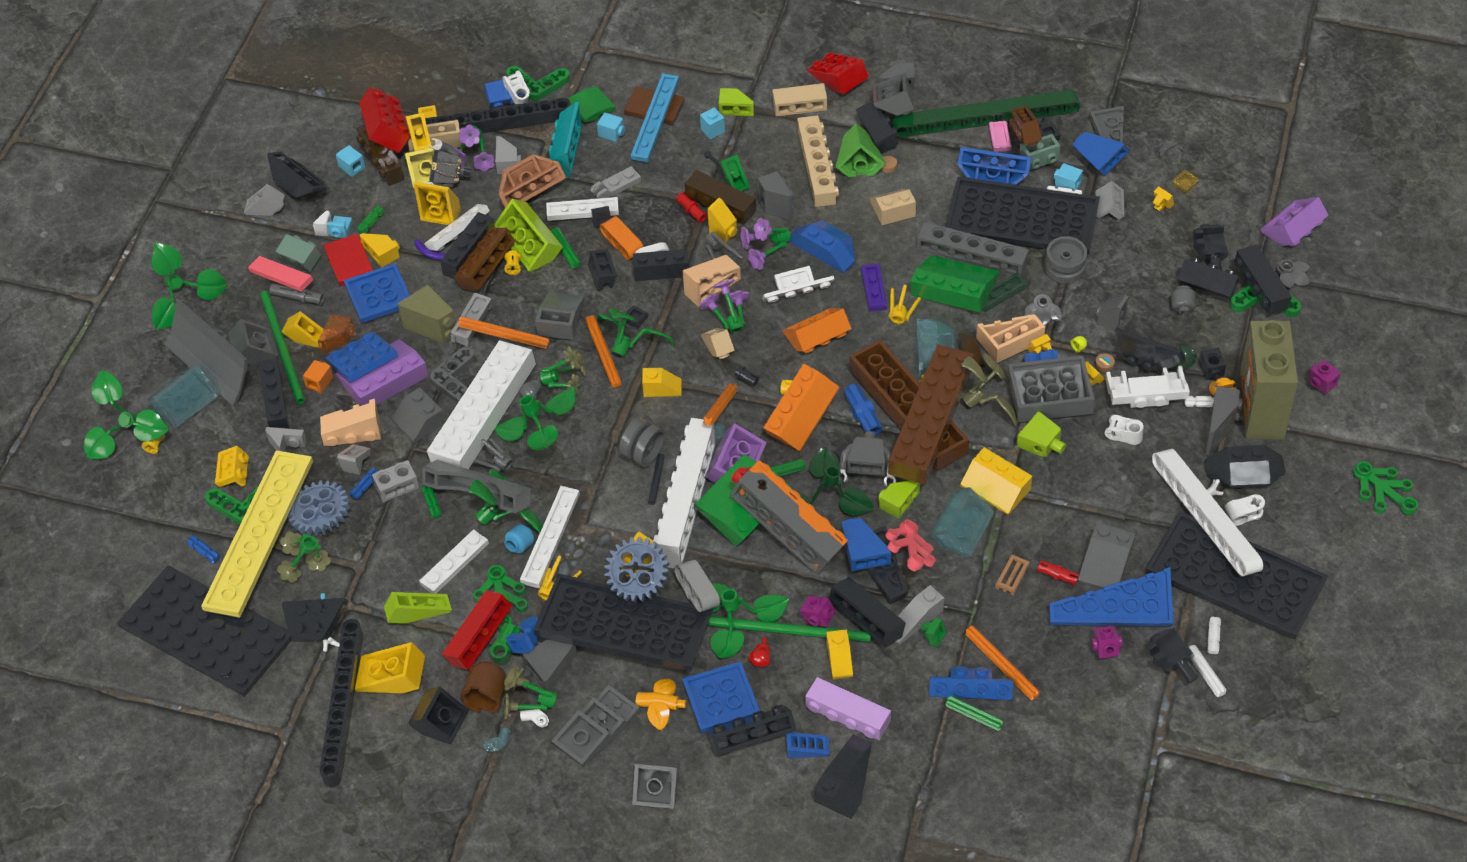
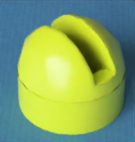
(1078, 343)

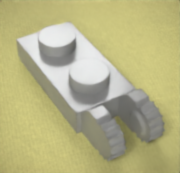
(616, 183)

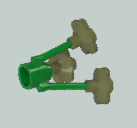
(306, 544)
(513, 680)

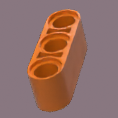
(621, 237)

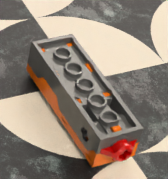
(787, 516)

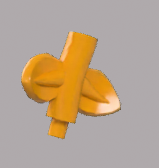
(660, 702)

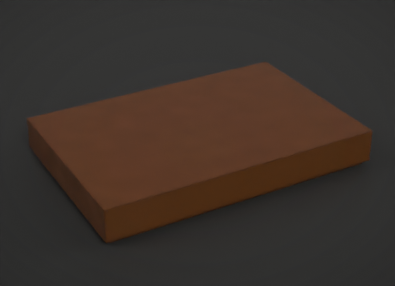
(641, 100)

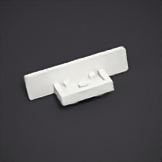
(796, 281)

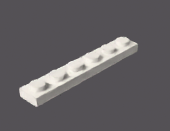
(549, 537)

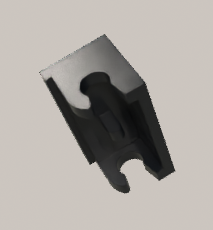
(601, 268)

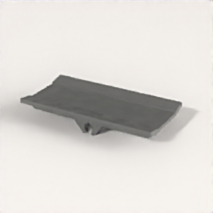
(200, 344)

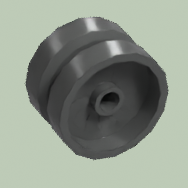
(1065, 259)
(642, 442)

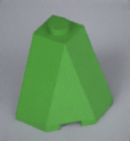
(859, 154)

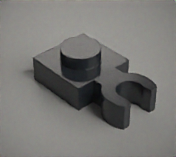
(1047, 129)

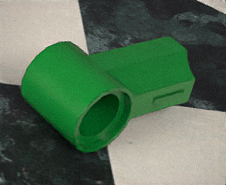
(502, 645)

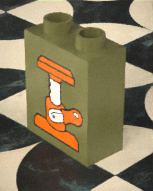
(1268, 380)

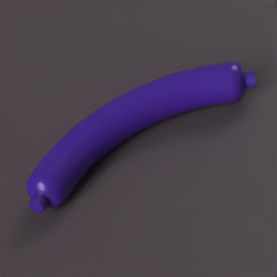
(433, 255)

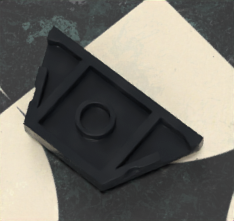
(312, 618)

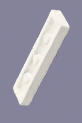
(579, 208)
(451, 231)
(453, 562)

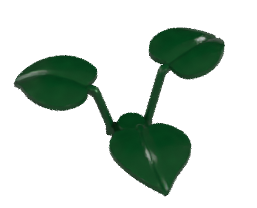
(827, 466)

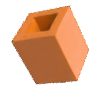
(318, 376)

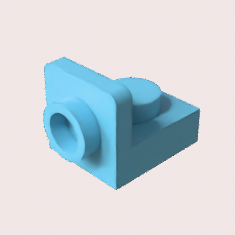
(339, 227)

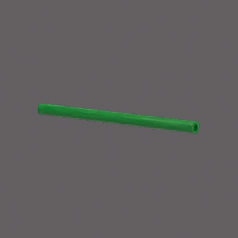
(282, 347)
(785, 628)

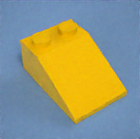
(436, 203)
(391, 670)

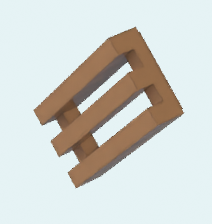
(1006, 587)

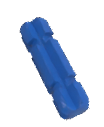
(363, 484)
(203, 549)

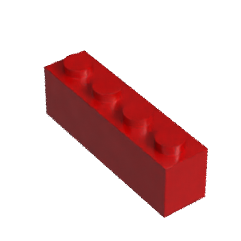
(477, 630)

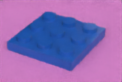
(376, 292)
(361, 356)
(720, 695)

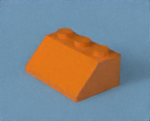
(818, 329)

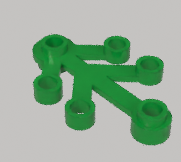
(1384, 486)
(497, 582)

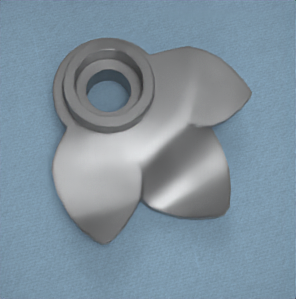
(1293, 273)
(1044, 312)

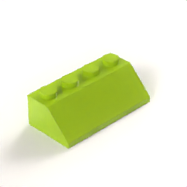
(530, 234)

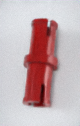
(691, 207)
(1058, 572)

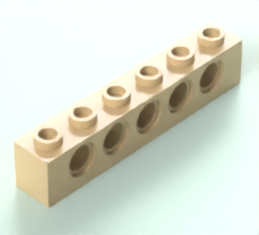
(817, 161)

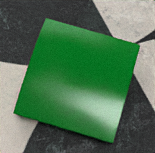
(592, 103)

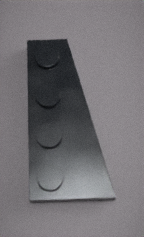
(889, 576)

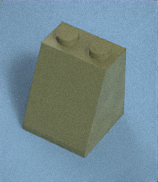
(427, 315)

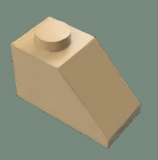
(718, 342)

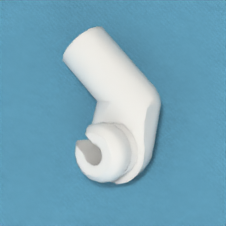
(536, 716)

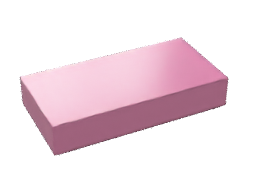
(1000, 136)

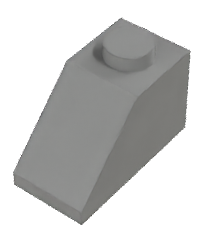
(505, 154)
(265, 202)

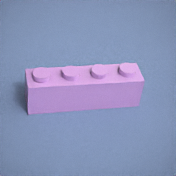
(848, 708)

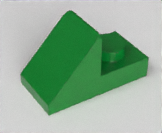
(734, 173)

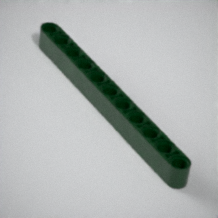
(982, 113)

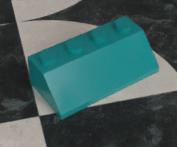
(566, 138)

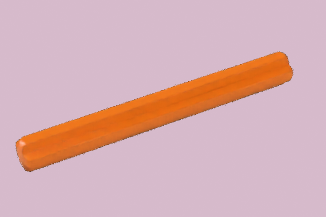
(503, 332)
(603, 351)
(720, 404)
(1002, 663)

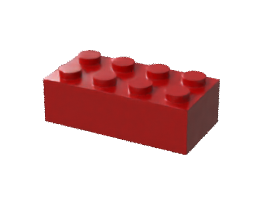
(384, 119)

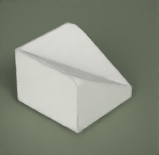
(320, 224)

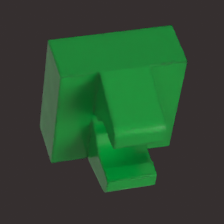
(934, 631)

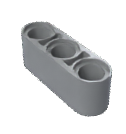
(697, 585)

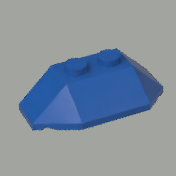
(993, 165)
(825, 244)

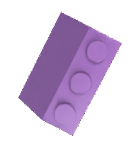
(1295, 221)
(732, 447)

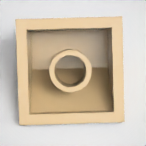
(894, 206)

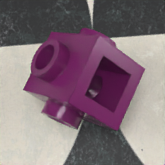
(1324, 376)
(817, 611)
(1106, 642)

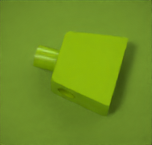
(1041, 436)

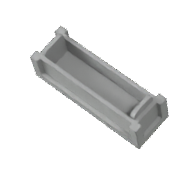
(475, 309)

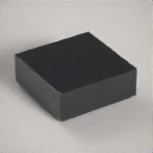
(600, 215)
(639, 314)

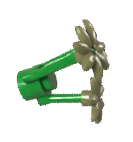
(551, 375)

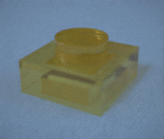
(1185, 181)

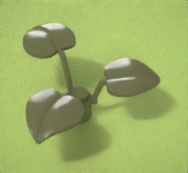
(976, 393)

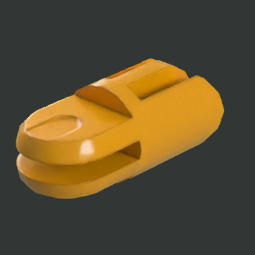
(1222, 382)

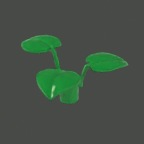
(164, 262)
(622, 342)
(147, 423)
(545, 437)
(490, 510)
(768, 609)

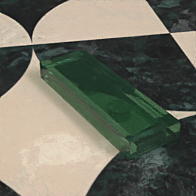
(1004, 290)

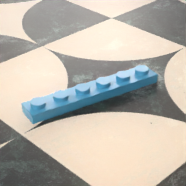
(655, 118)

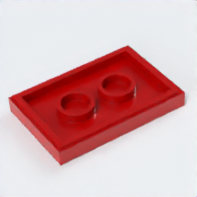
(347, 258)

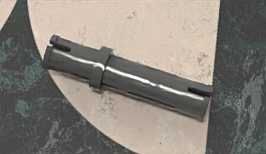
(304, 296)

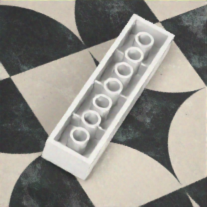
(482, 405)
(685, 491)

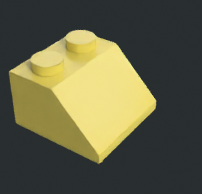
(419, 164)

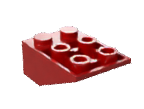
(839, 72)

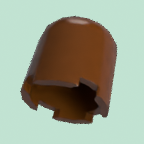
(484, 687)

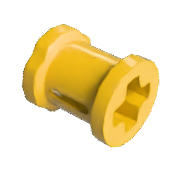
(512, 262)
(152, 446)

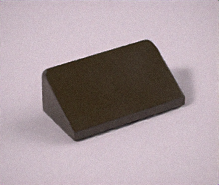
(969, 344)

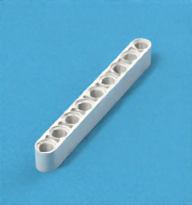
(1207, 512)

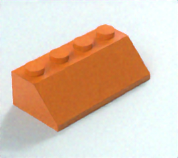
(801, 408)

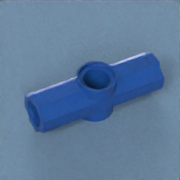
(862, 409)

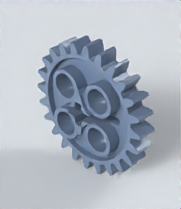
(319, 508)
(634, 586)

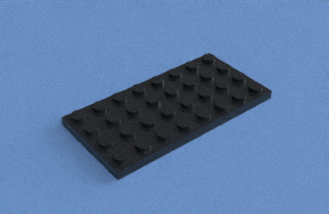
(1021, 213)
(1272, 597)
(598, 619)
(216, 644)

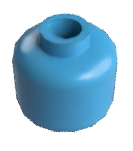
(519, 538)

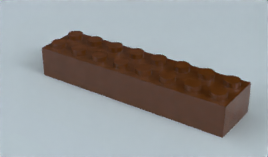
(895, 391)
(930, 415)

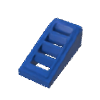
(799, 752)

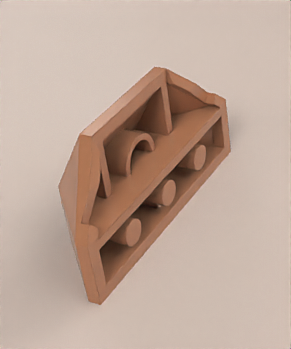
(529, 178)

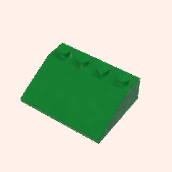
(953, 283)
(723, 510)

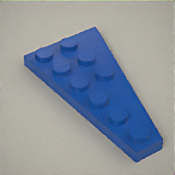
(1126, 603)

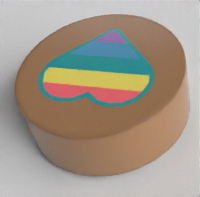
(1104, 362)

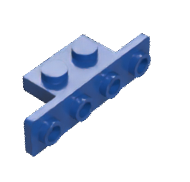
(971, 684)

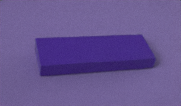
(874, 287)

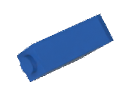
(1101, 151)
(863, 545)

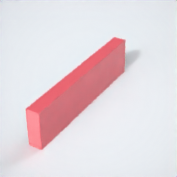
(280, 273)

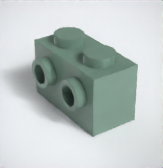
(1043, 153)
(298, 252)

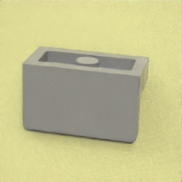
(1110, 200)

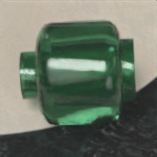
(1190, 356)

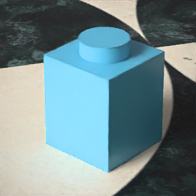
(712, 123)
(610, 127)
(350, 160)
(1068, 177)

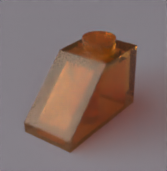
(336, 333)

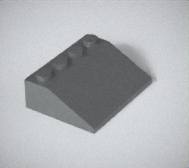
(1052, 387)

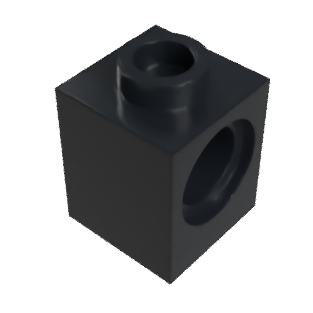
(1212, 363)

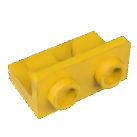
(231, 467)

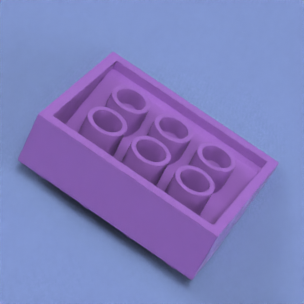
(389, 378)

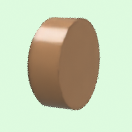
(891, 164)

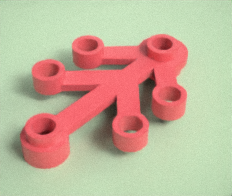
(909, 530)

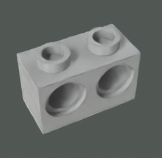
(395, 481)

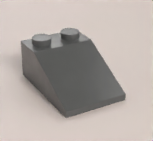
(1223, 415)
(1106, 556)

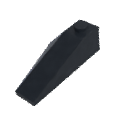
(845, 778)

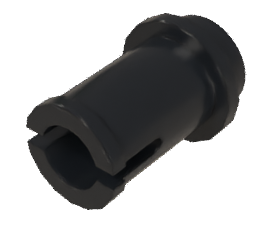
(746, 376)

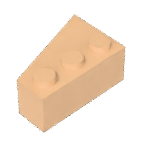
(700, 278)
(1009, 337)
(351, 426)

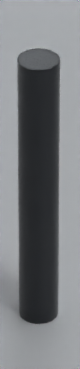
(656, 479)

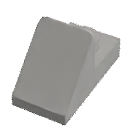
(282, 437)
(352, 458)

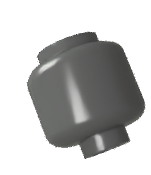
(1183, 300)

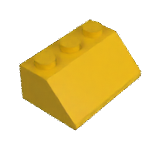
(997, 481)

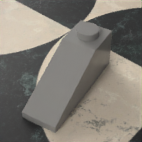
(921, 609)

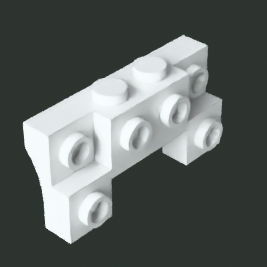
(1147, 390)

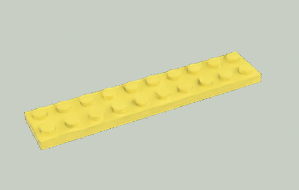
(257, 534)

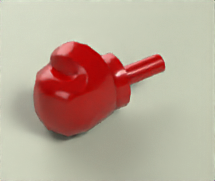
(760, 655)

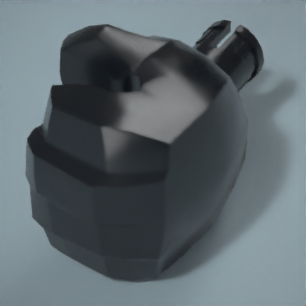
(1210, 243)
(1172, 653)

